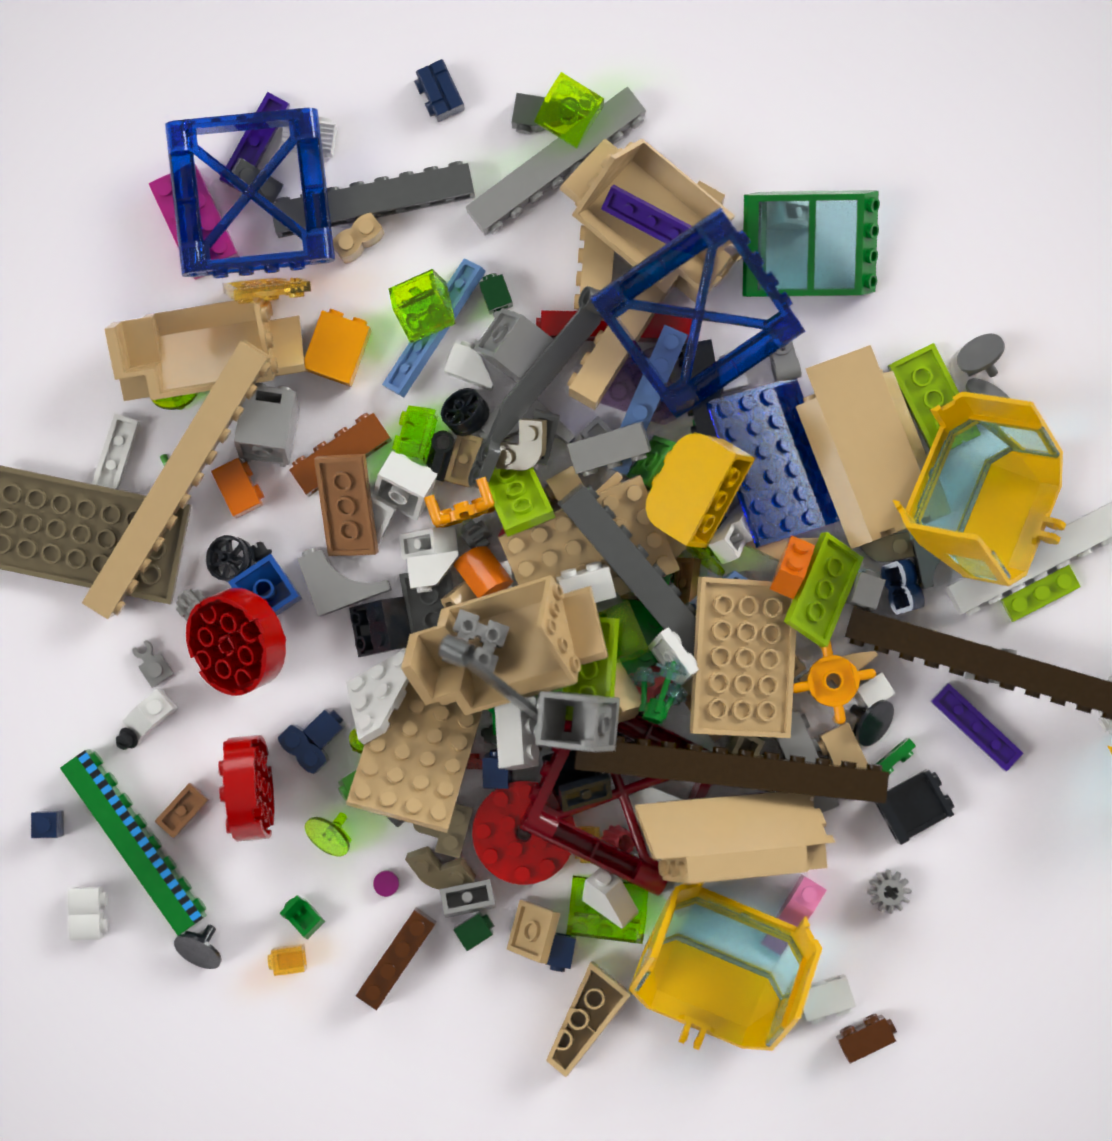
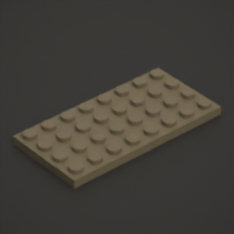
(71, 527)

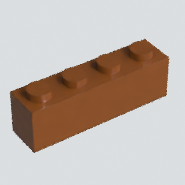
(362, 438)

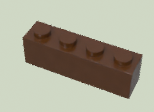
(396, 958)

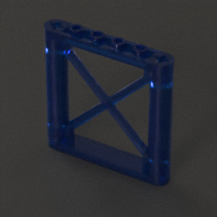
(710, 235)
(193, 249)

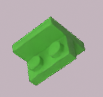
(653, 464)

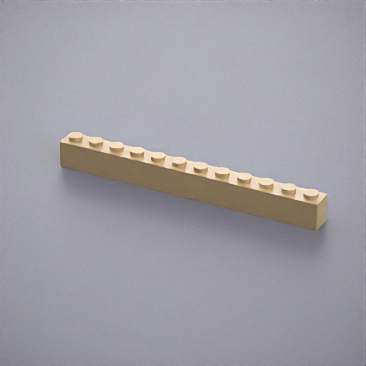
(176, 480)

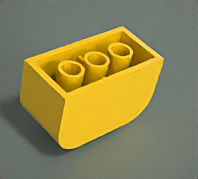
(696, 488)

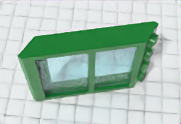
(813, 241)

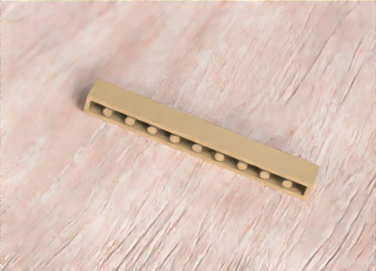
(609, 355)

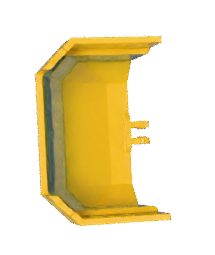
(987, 488)
(726, 969)

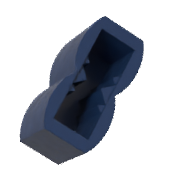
(902, 584)
(307, 753)

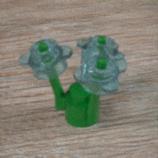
(656, 709)

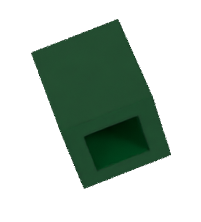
(495, 293)
(474, 930)

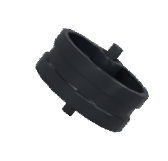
(469, 415)
(229, 558)

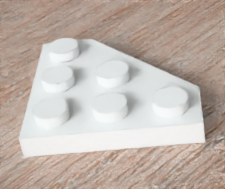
(376, 695)

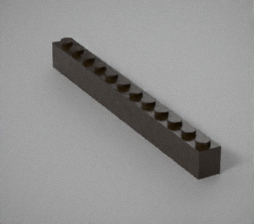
(980, 660)
(739, 769)

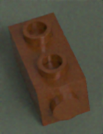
(867, 1037)

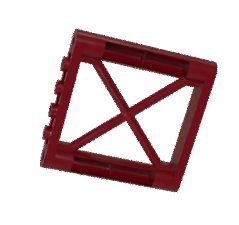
(547, 822)

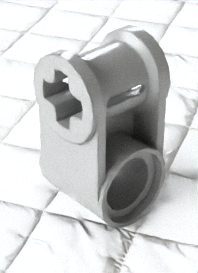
(785, 364)

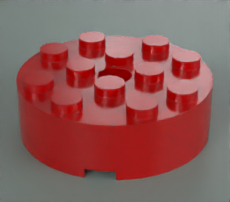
(236, 641)
(247, 788)
(501, 848)

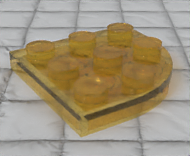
(266, 288)

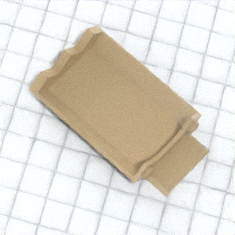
(862, 443)

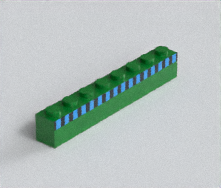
(133, 841)

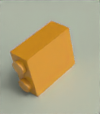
(337, 347)

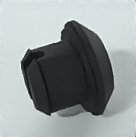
(261, 551)
(126, 739)

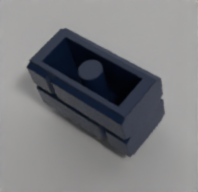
(439, 90)

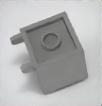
(512, 343)
(268, 425)
(592, 723)

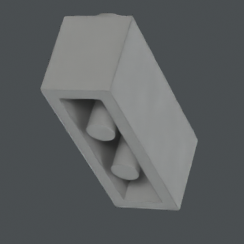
(609, 448)

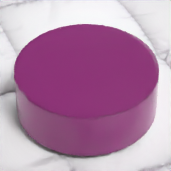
(386, 883)

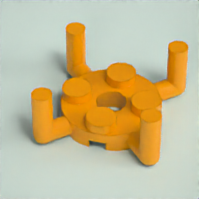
(462, 510)
(837, 697)

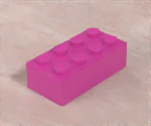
(210, 215)

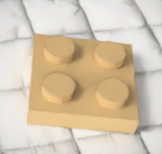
(533, 931)

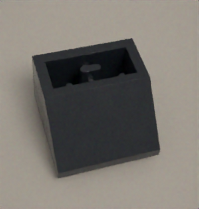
(380, 626)

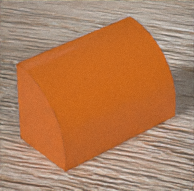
(482, 571)

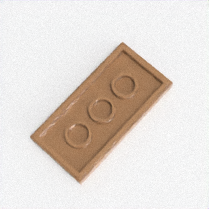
(346, 505)

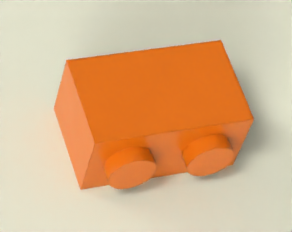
(238, 487)
(792, 567)

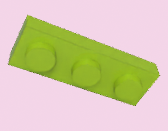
(1040, 593)

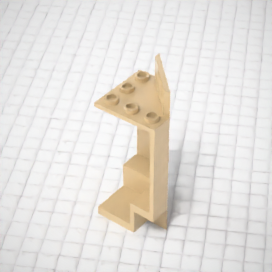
(659, 182)
(190, 347)
(542, 650)
(735, 836)

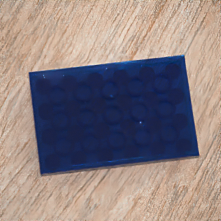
(784, 484)

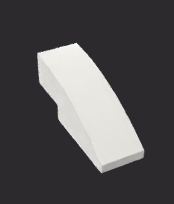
(731, 536)

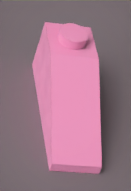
(801, 901)

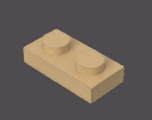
(462, 459)

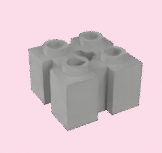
(491, 636)

